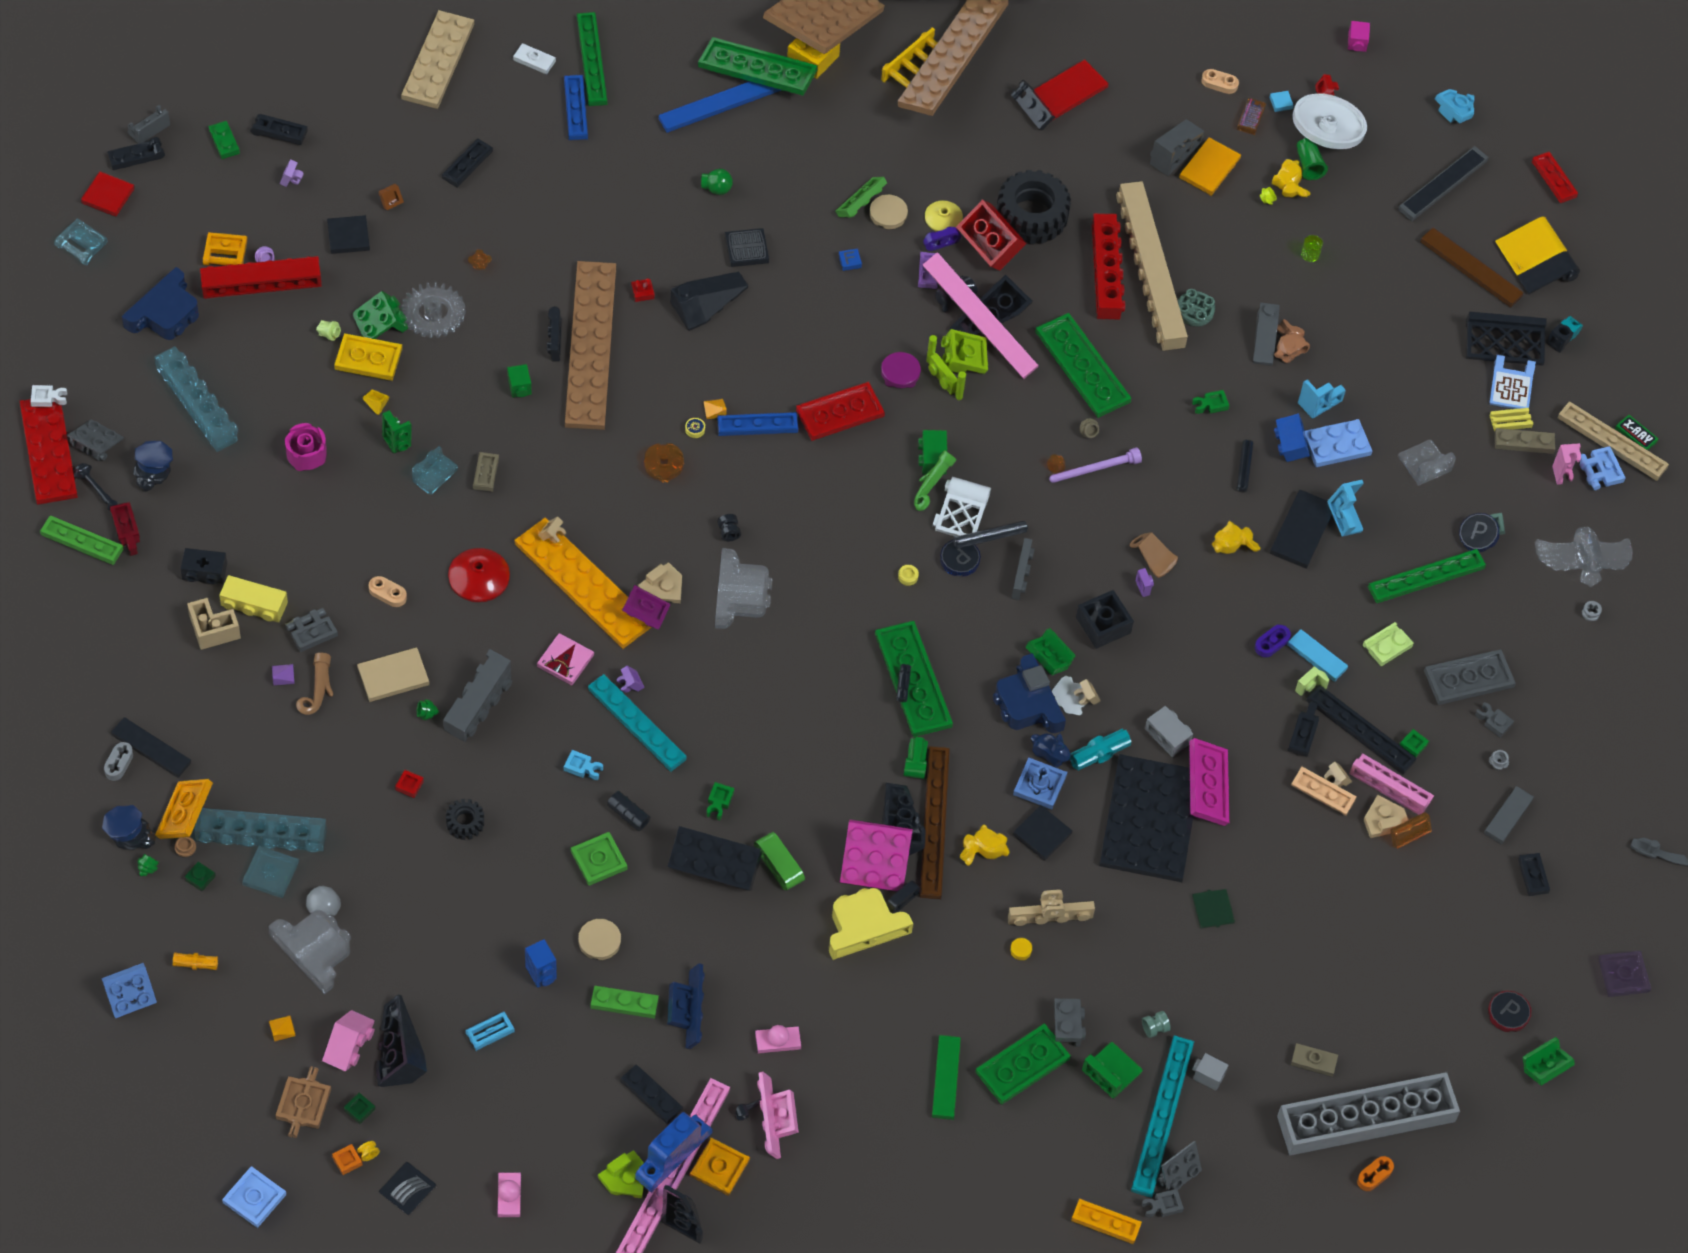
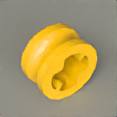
(368, 1150)

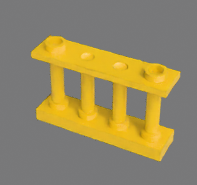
(890, 69)

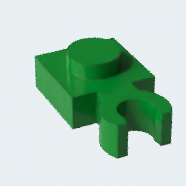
(1212, 401)
(719, 798)

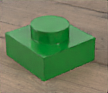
(1414, 743)

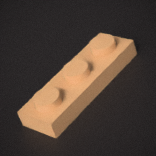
(1324, 791)

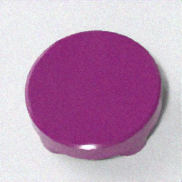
(900, 370)

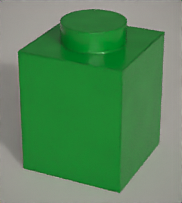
(519, 381)

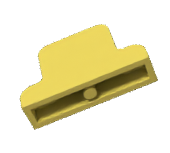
(865, 922)

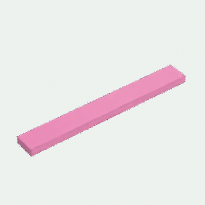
(980, 315)

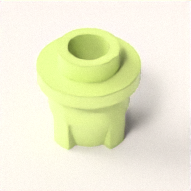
(329, 329)

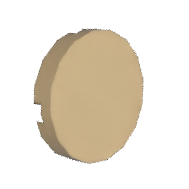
(888, 211)
(599, 939)

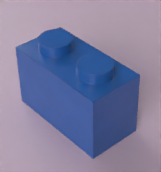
(1292, 438)
(541, 963)

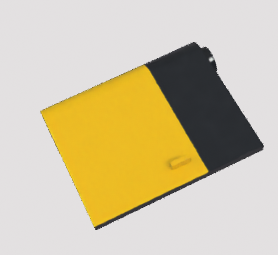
(1537, 255)

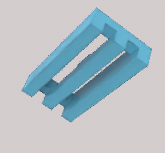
(490, 1039)

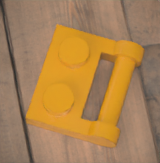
(224, 244)

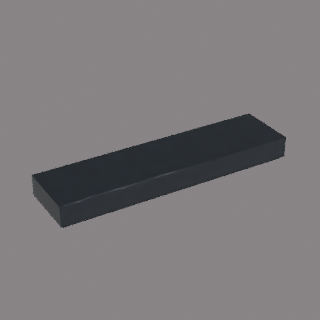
(151, 747)

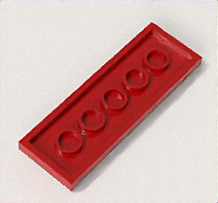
(48, 452)

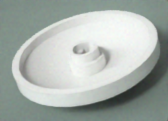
(1329, 121)

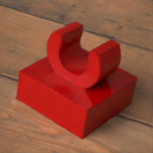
(1326, 86)
(642, 290)

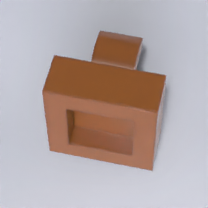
(391, 196)

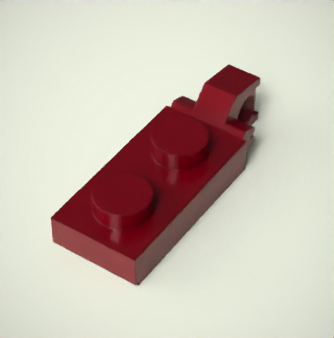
(126, 526)

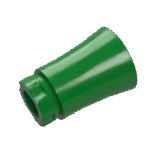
(1311, 160)

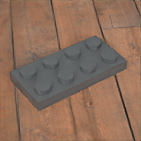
(1469, 677)

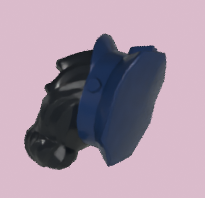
(152, 464)
(128, 828)

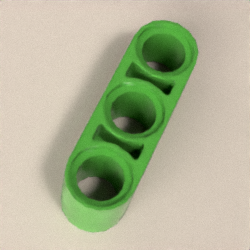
(780, 861)

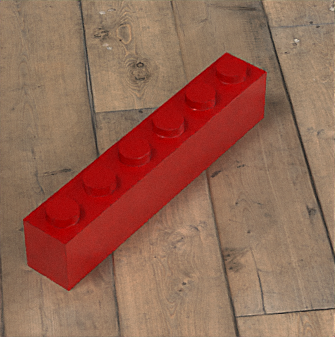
(260, 277)

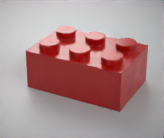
(991, 235)

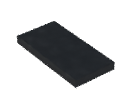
(1302, 529)

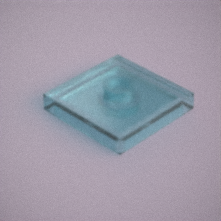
(270, 871)

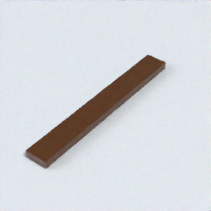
(935, 822)

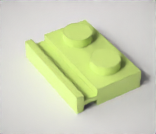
(1388, 644)

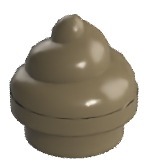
(1089, 428)

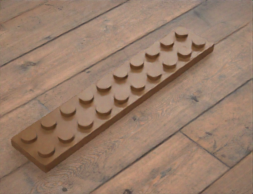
(951, 55)
(590, 345)

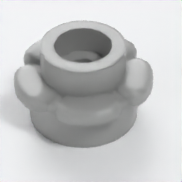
(1499, 755)

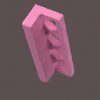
(1391, 785)

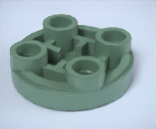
(1196, 307)

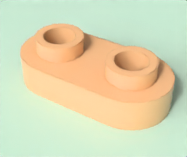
(1220, 81)
(386, 591)

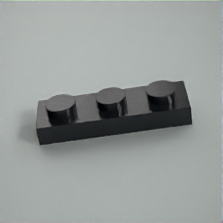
(651, 1094)

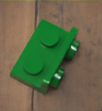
(396, 434)

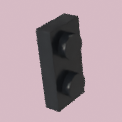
(1534, 874)

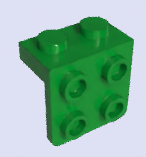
(379, 315)

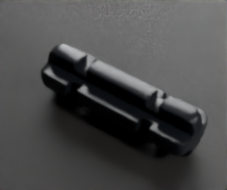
(903, 683)

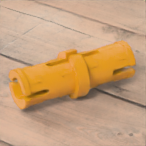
(195, 961)

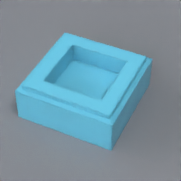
(1281, 101)

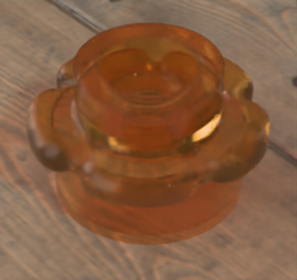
(1056, 463)

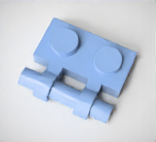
(1607, 467)

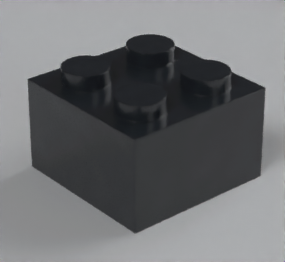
(1104, 619)

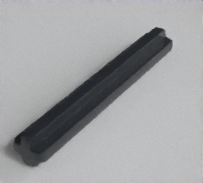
(990, 534)

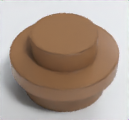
(185, 846)

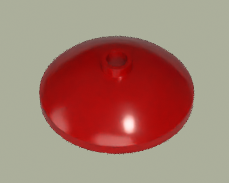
(482, 583)

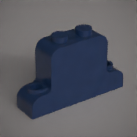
(164, 309)
(1026, 708)

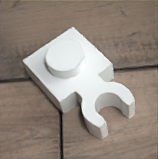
(44, 396)

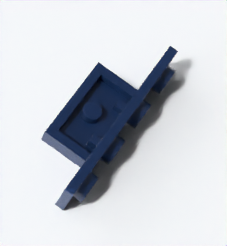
(685, 1005)

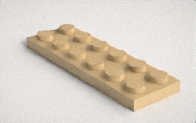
(437, 59)

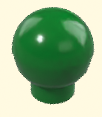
(717, 181)

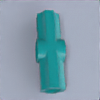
(1100, 749)

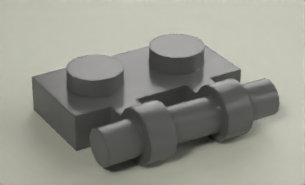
(314, 633)

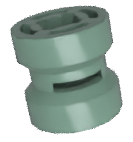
(1156, 1024)

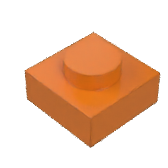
(347, 1159)

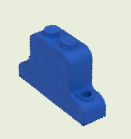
(672, 1148)

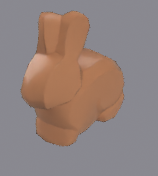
(1292, 342)

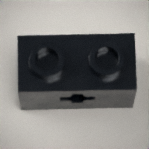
(203, 566)

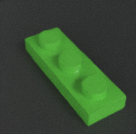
(861, 197)
(624, 1002)

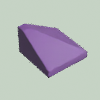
(283, 674)

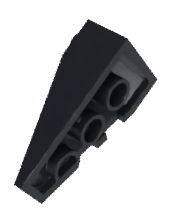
(702, 298)
(1003, 300)
(401, 1050)

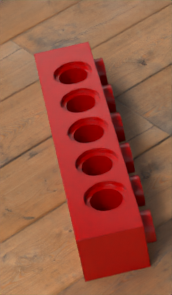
(1107, 266)

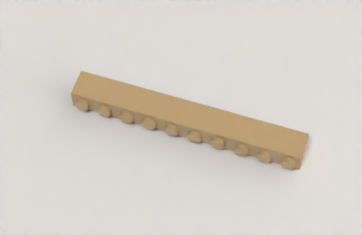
(1152, 266)

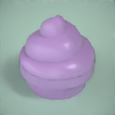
(264, 254)

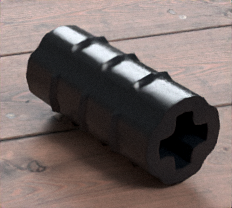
(628, 810)

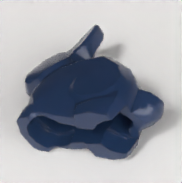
(1050, 748)

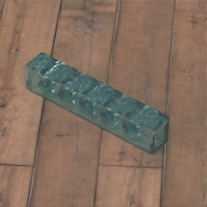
(189, 387)
(252, 822)

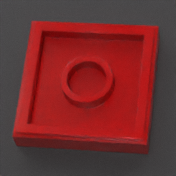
(107, 194)

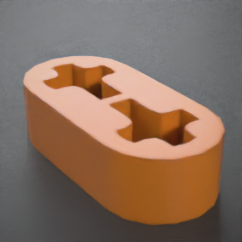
(1372, 1169)

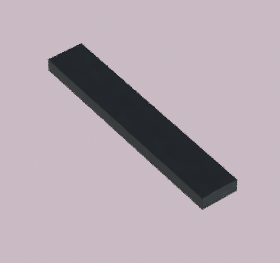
(1362, 730)

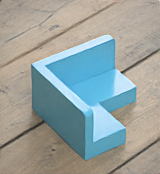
(1319, 400)
(1343, 509)

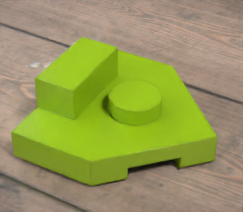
(620, 1175)

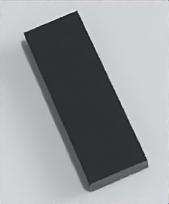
(467, 162)

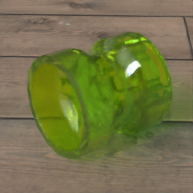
(1311, 248)

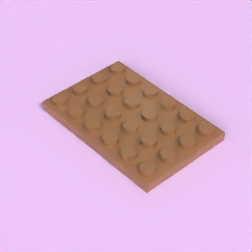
(822, 22)

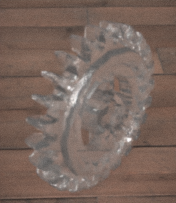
(432, 300)

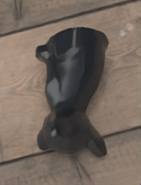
(944, 299)

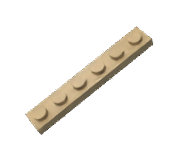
(1607, 436)

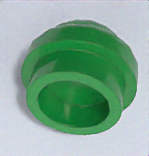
(426, 709)
(147, 865)

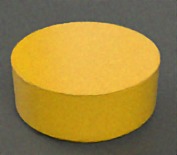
(1021, 949)

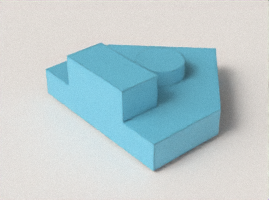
(1455, 106)

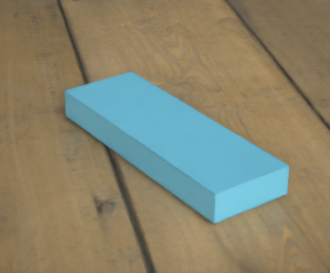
(1317, 655)

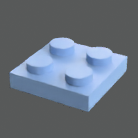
(254, 1197)

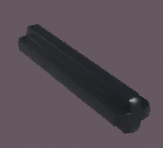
(1245, 464)

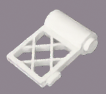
(966, 494)

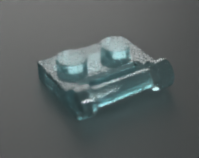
(85, 237)

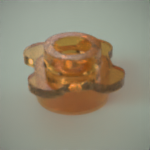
(479, 264)

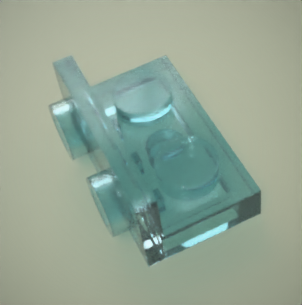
(433, 471)

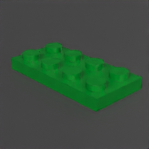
(1022, 1064)

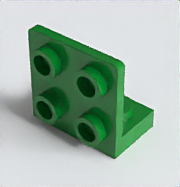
(1111, 1069)

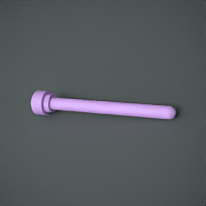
(1132, 456)

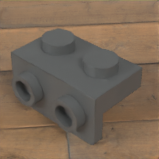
(1067, 1021)

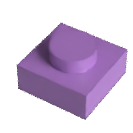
(1144, 582)

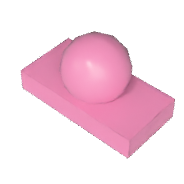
(778, 1039)
(509, 1194)

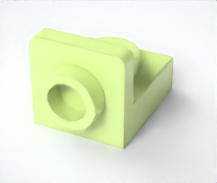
(1310, 680)

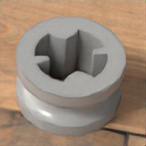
(1592, 605)

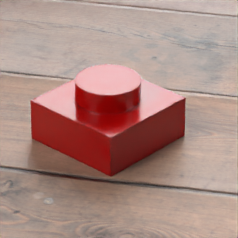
(409, 783)

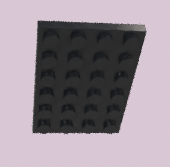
(1148, 819)

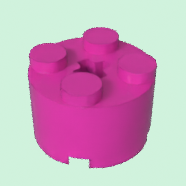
(305, 447)

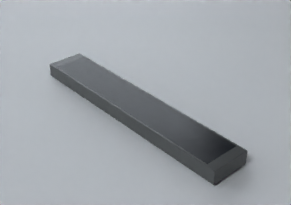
(1443, 183)

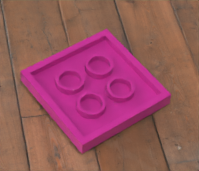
(876, 855)

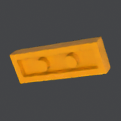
(1106, 1221)

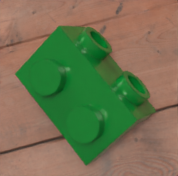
(1051, 652)
(1547, 1062)

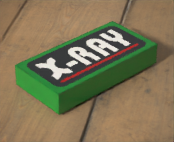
(1636, 432)

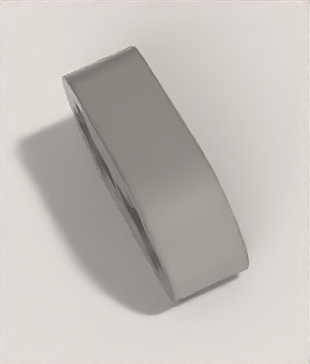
(114, 759)

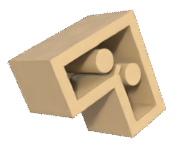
(212, 628)

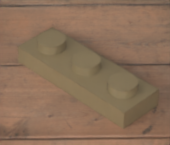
(1524, 440)

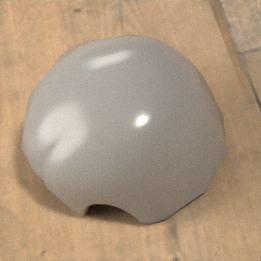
(323, 899)

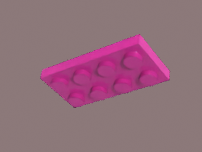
(1209, 782)

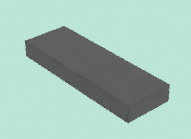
(1508, 815)

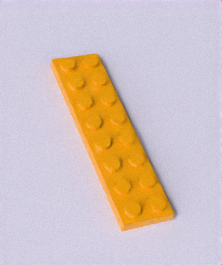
(582, 583)

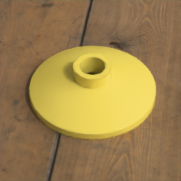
(938, 220)

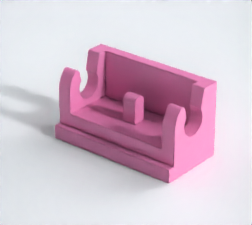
(1565, 461)

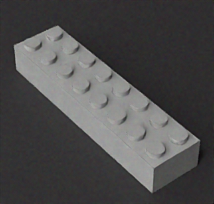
(1368, 1113)

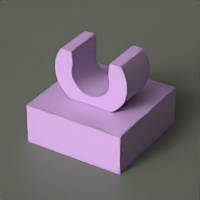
(291, 174)

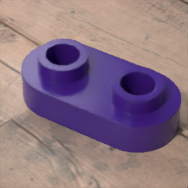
(942, 238)
(1271, 641)

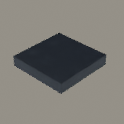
(348, 234)
(1042, 832)

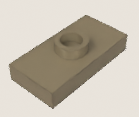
(486, 471)
(1314, 1059)

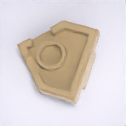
(664, 583)
(1383, 817)

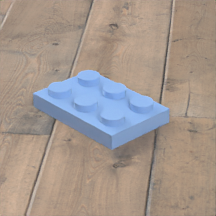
(1337, 443)

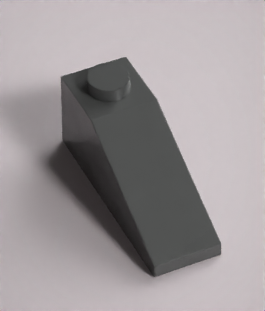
(1266, 333)

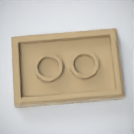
(393, 674)

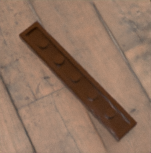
(1471, 267)

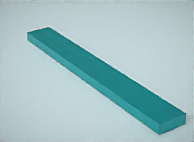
(1162, 1116)

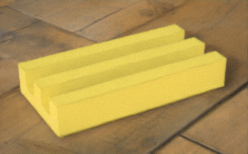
(1510, 416)

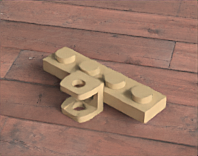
(1051, 910)

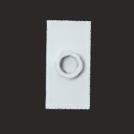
(534, 58)

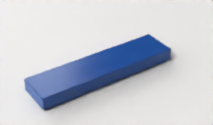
(575, 107)
(757, 424)

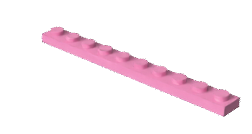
(651, 1209)

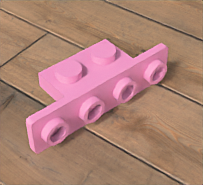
(778, 1113)

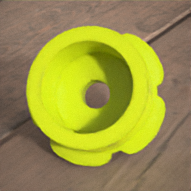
(1268, 196)

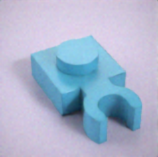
(580, 764)

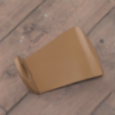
(1155, 553)

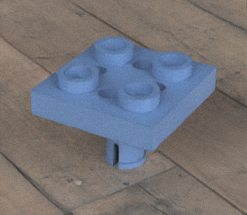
(1041, 777)
(127, 984)

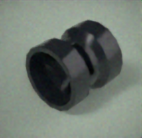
(729, 527)

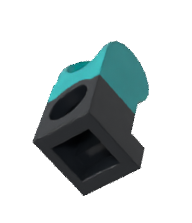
(1564, 333)

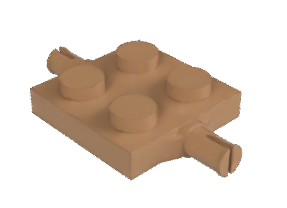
(303, 1102)

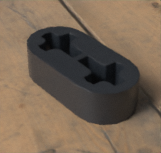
(903, 897)

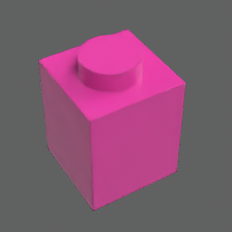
(1358, 36)

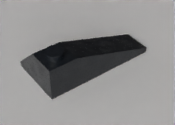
(900, 812)
(681, 1214)

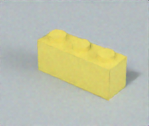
(253, 599)

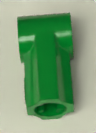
(915, 763)

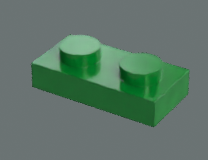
(224, 139)

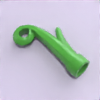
(931, 478)

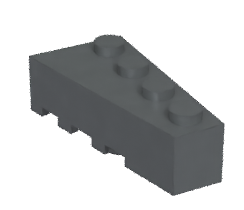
(479, 696)

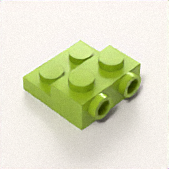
(965, 352)

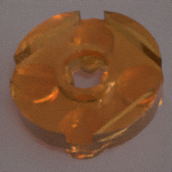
(660, 471)

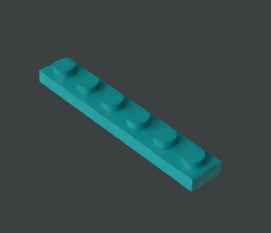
(637, 723)

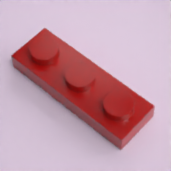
(1554, 177)

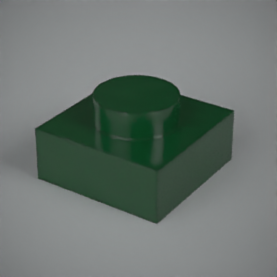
(200, 876)
(359, 1108)

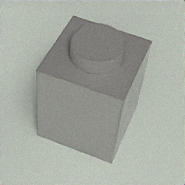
(1210, 1071)

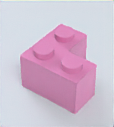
(346, 1038)

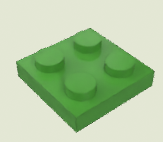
(599, 858)

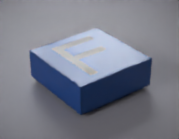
(850, 259)

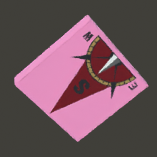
(565, 659)

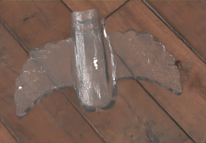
(1585, 554)

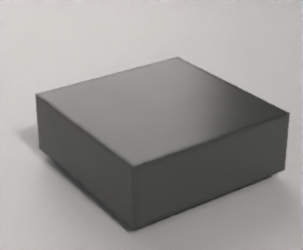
(1035, 678)

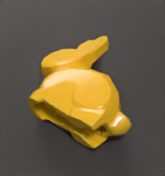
(1289, 178)
(1232, 537)
(985, 843)

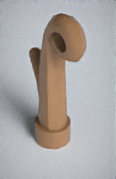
(322, 682)

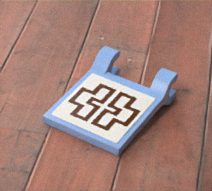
(1511, 387)

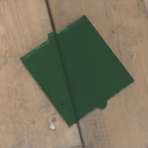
(1213, 908)

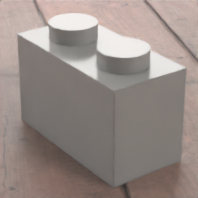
(1169, 731)

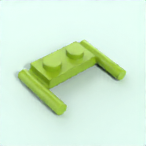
(943, 373)

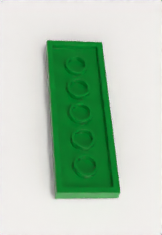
(757, 66)
(1083, 365)
(925, 704)

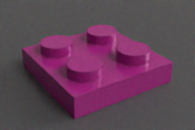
(646, 607)

